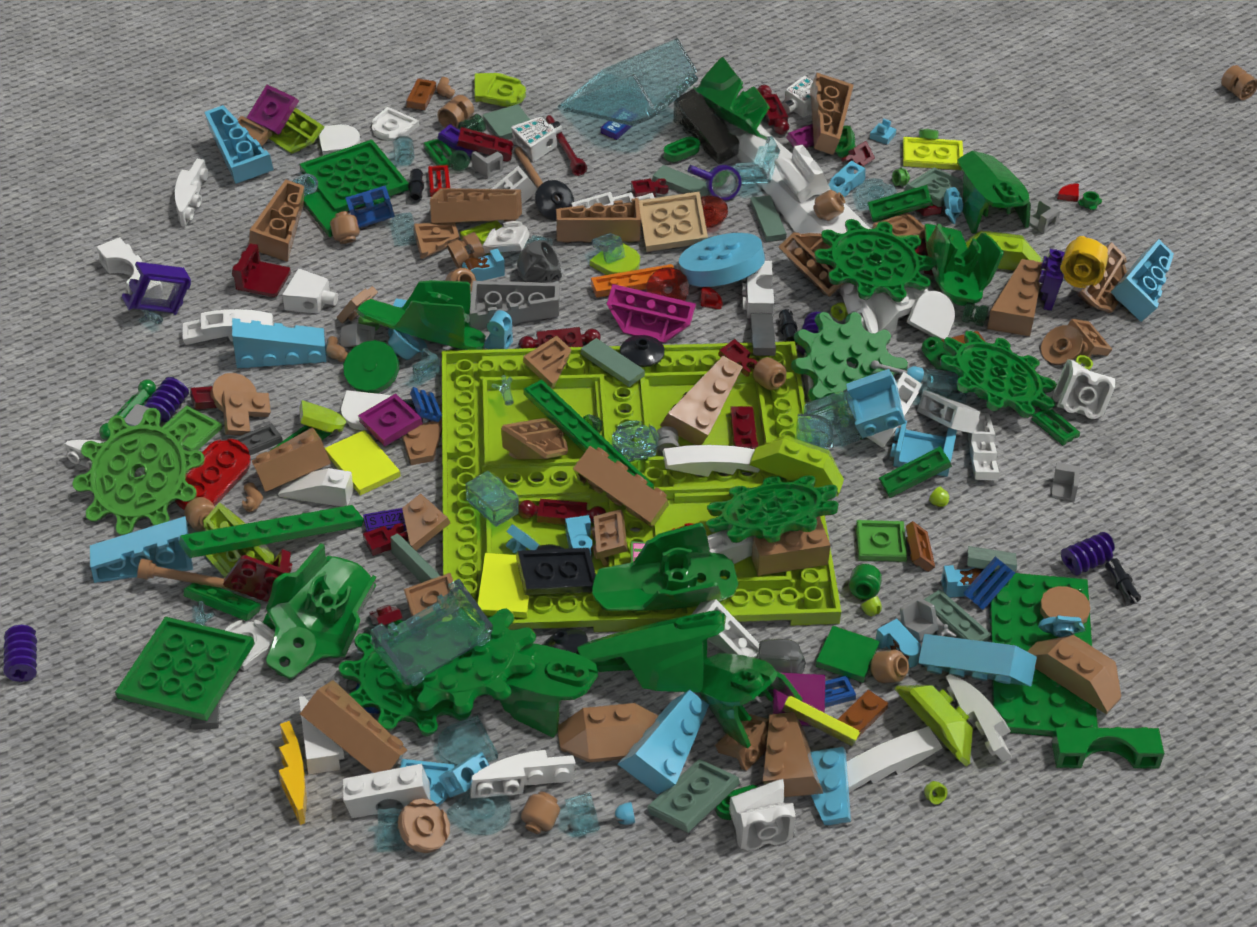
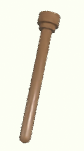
(529, 168)
(148, 570)

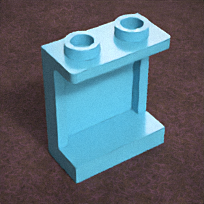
(876, 403)
(915, 444)

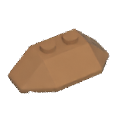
(801, 252)
(1100, 294)
(533, 439)
(1079, 670)
(604, 731)

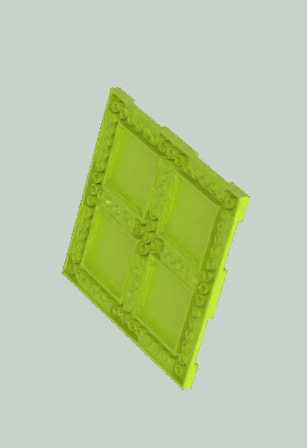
(473, 445)

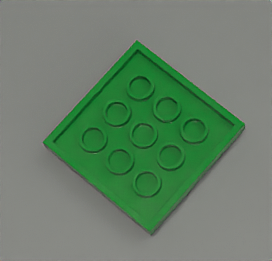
(354, 172)
(185, 668)

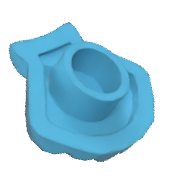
(953, 203)
(1062, 625)

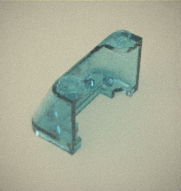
(433, 635)

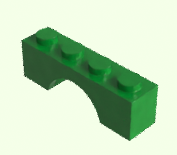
(1139, 746)

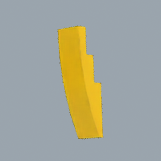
(292, 775)

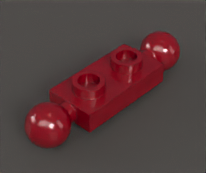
(776, 114)
(570, 336)
(557, 510)

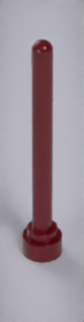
(577, 165)

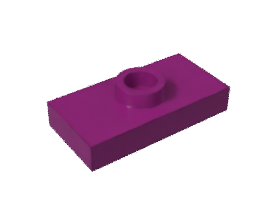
(802, 136)

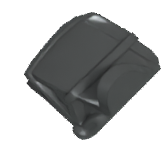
(538, 265)
(782, 655)

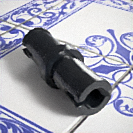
(416, 185)
(788, 325)
(1122, 581)

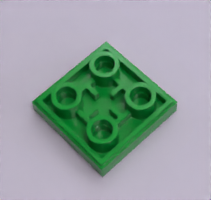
(847, 653)

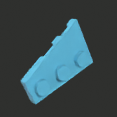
(833, 778)

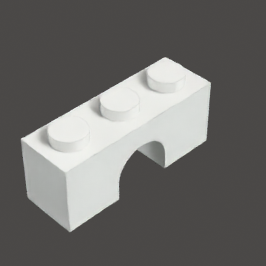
(758, 291)
(403, 784)

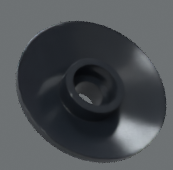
(545, 198)
(643, 350)
(567, 640)

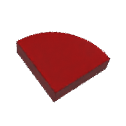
(1069, 192)
(710, 298)

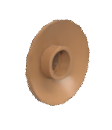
(1057, 339)

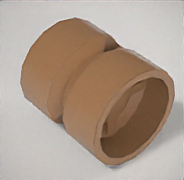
(1239, 82)
(455, 110)
(459, 253)

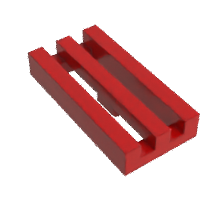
(438, 168)

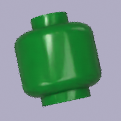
(865, 581)

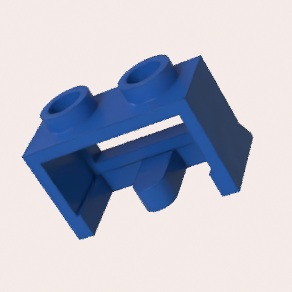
(372, 212)

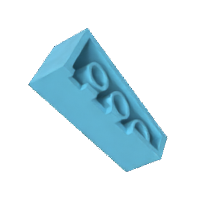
(239, 150)
(1143, 281)
(276, 345)
(121, 555)
(977, 659)
(666, 744)

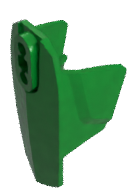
(720, 92)
(993, 184)
(961, 270)
(432, 312)
(667, 574)
(662, 653)
(734, 681)
(538, 694)

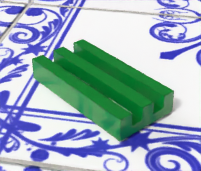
(432, 144)
(1053, 427)

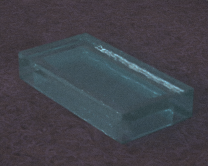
(403, 229)

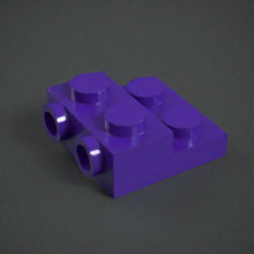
(1051, 277)

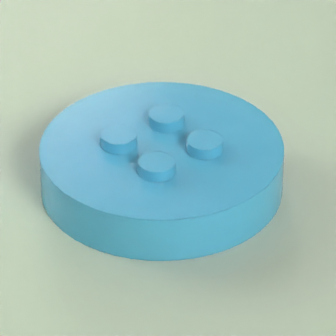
(722, 259)

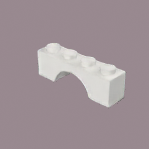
(119, 258)

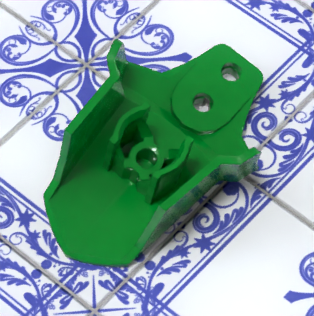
(316, 609)

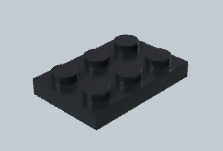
(556, 571)

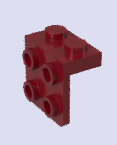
(258, 276)
(257, 577)

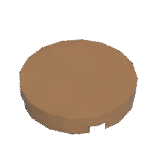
(230, 382)
(1064, 602)
(423, 825)

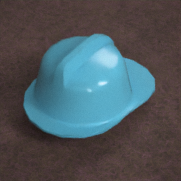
(406, 345)

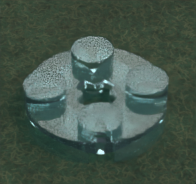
(646, 437)

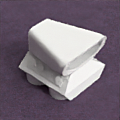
(802, 174)
(1083, 390)
(762, 816)

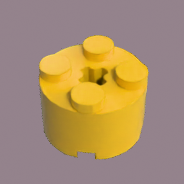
(1084, 262)

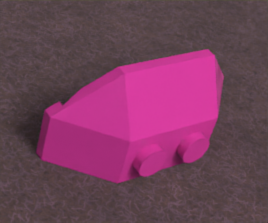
(649, 313)

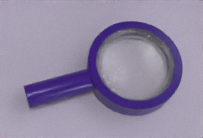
(720, 181)

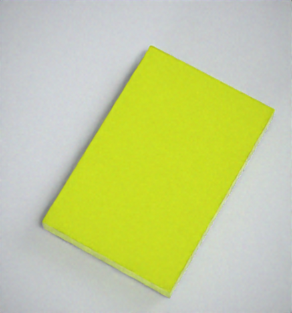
(932, 153)
(365, 460)
(502, 586)
(821, 720)

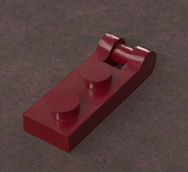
(485, 143)
(743, 426)

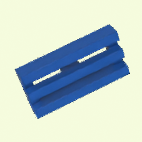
(429, 405)
(989, 583)
(840, 695)

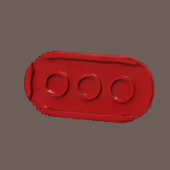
(222, 469)

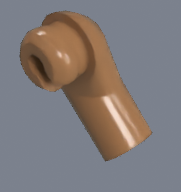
(444, 89)
(334, 350)
(254, 497)

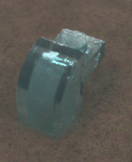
(815, 430)

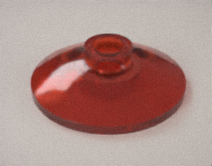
(714, 210)
(666, 278)

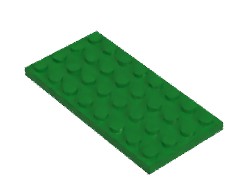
(1015, 622)

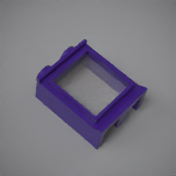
(158, 288)

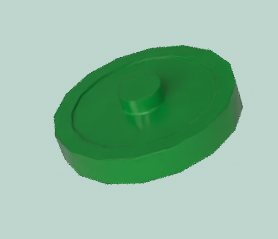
(371, 367)

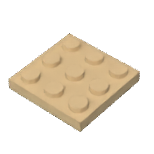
(672, 221)

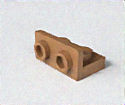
(1092, 341)
(609, 535)
(757, 733)

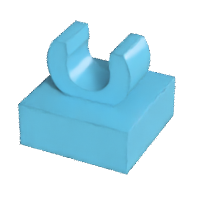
(883, 132)
(520, 540)

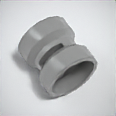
(667, 439)

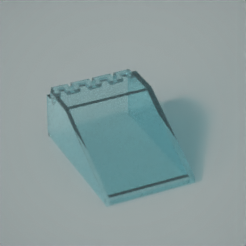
(636, 86)

